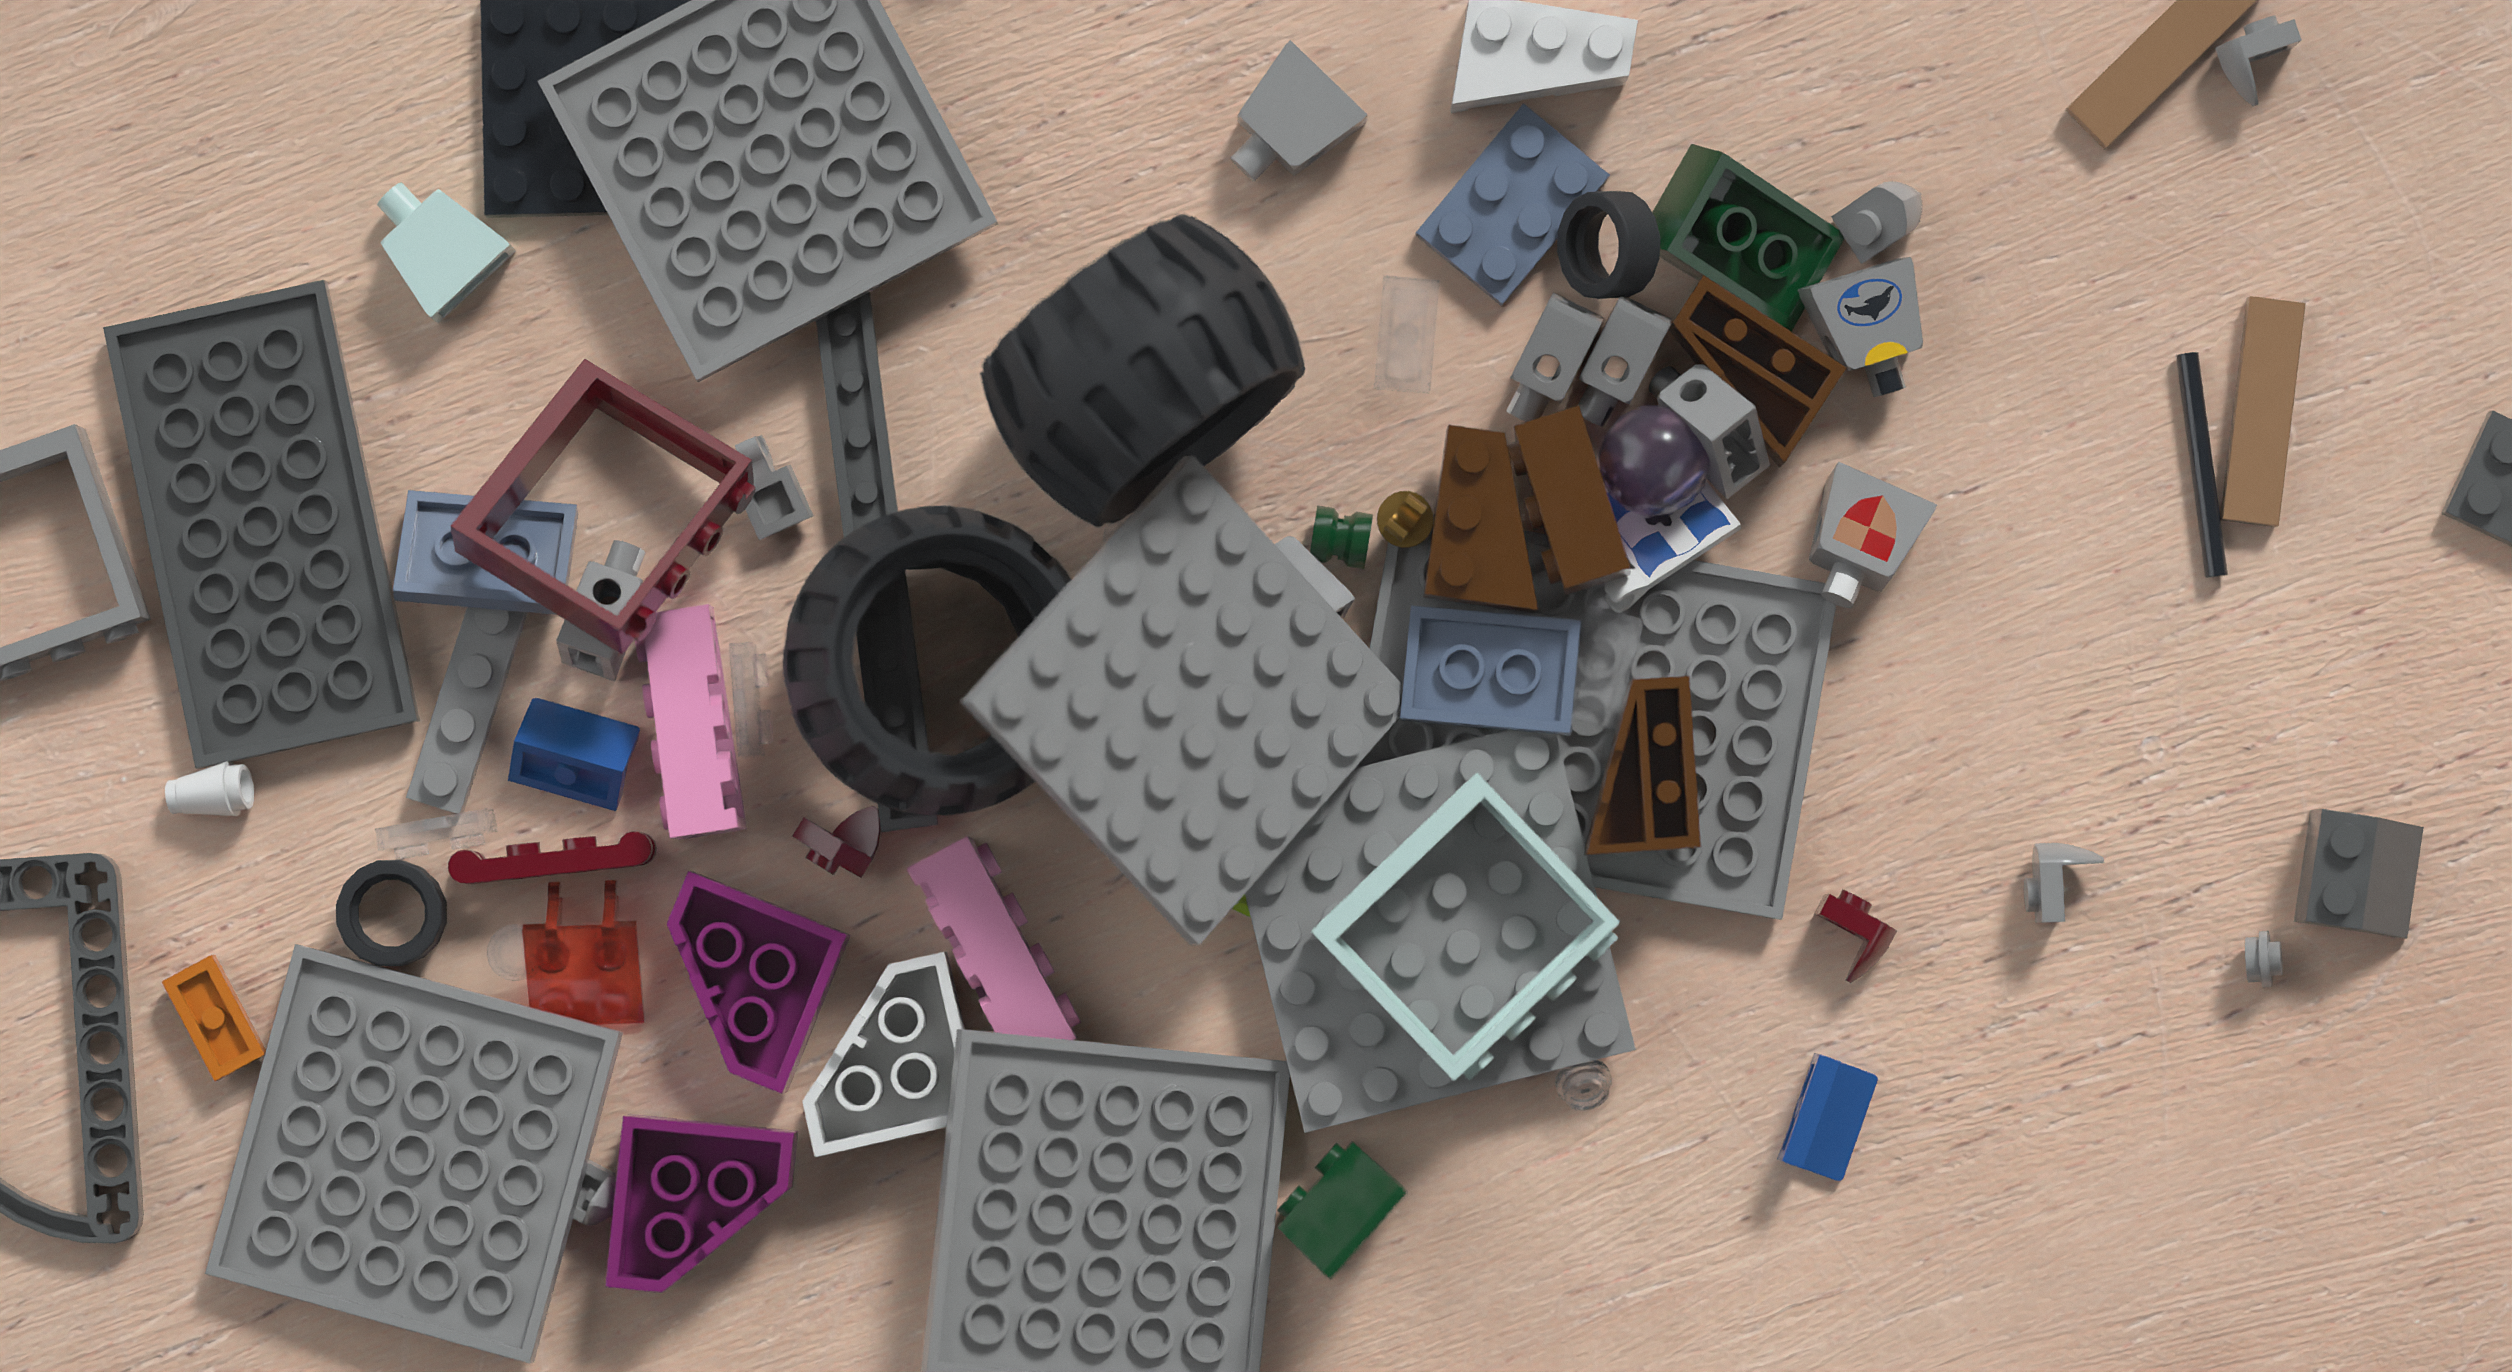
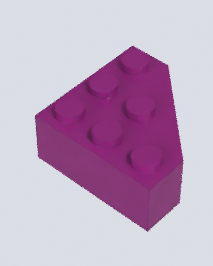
(755, 975)
(688, 1192)

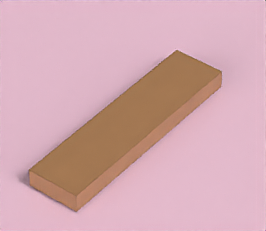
(2152, 65)
(2262, 411)

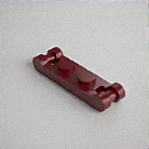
(576, 857)

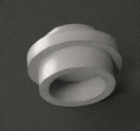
(2263, 959)

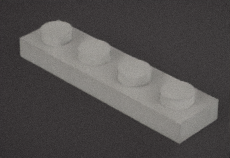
(466, 708)

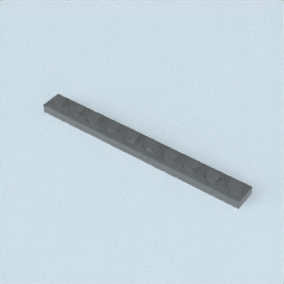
(864, 495)

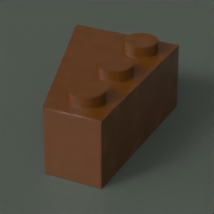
(1758, 360)
(1568, 501)
(1477, 526)
(1650, 773)

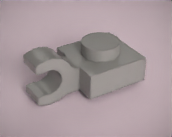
(778, 495)

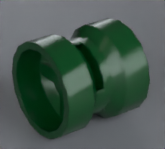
(1341, 537)

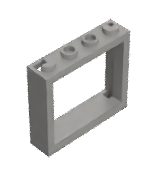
(114, 623)

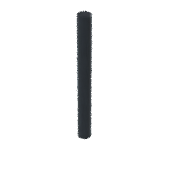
(2201, 464)

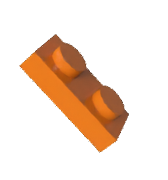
(214, 1017)

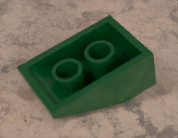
(1743, 234)
(1339, 1207)

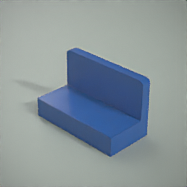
(573, 753)
(1828, 1117)

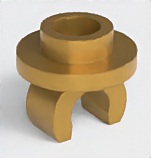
(1405, 519)

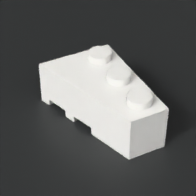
(1538, 51)

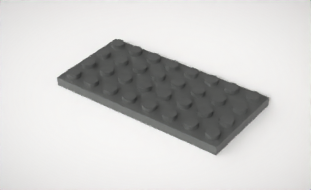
(261, 524)

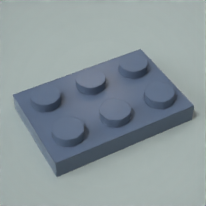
(1510, 204)
(435, 574)
(1490, 670)

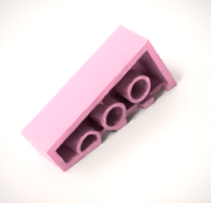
(691, 725)
(990, 943)

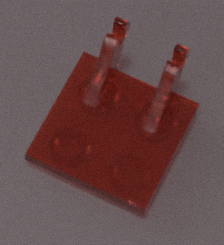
(585, 969)

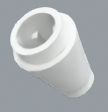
(212, 791)

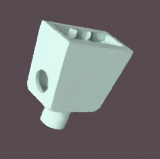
(440, 248)

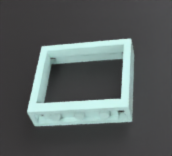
(1550, 980)

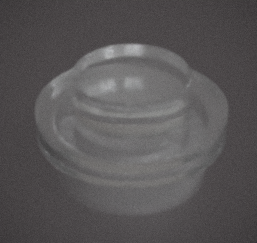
(506, 953)
(1584, 1085)

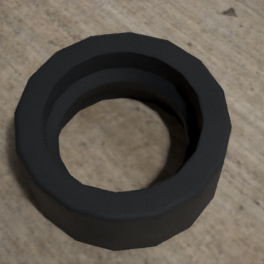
(1636, 248)
(348, 913)

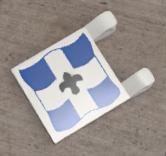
(1666, 543)

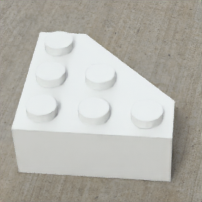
(892, 1062)

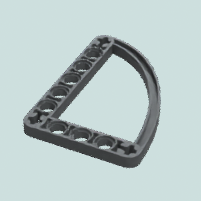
(88, 1022)

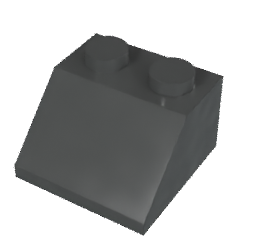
(2358, 873)

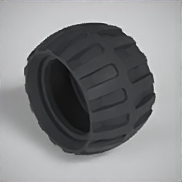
(1138, 363)
(822, 644)

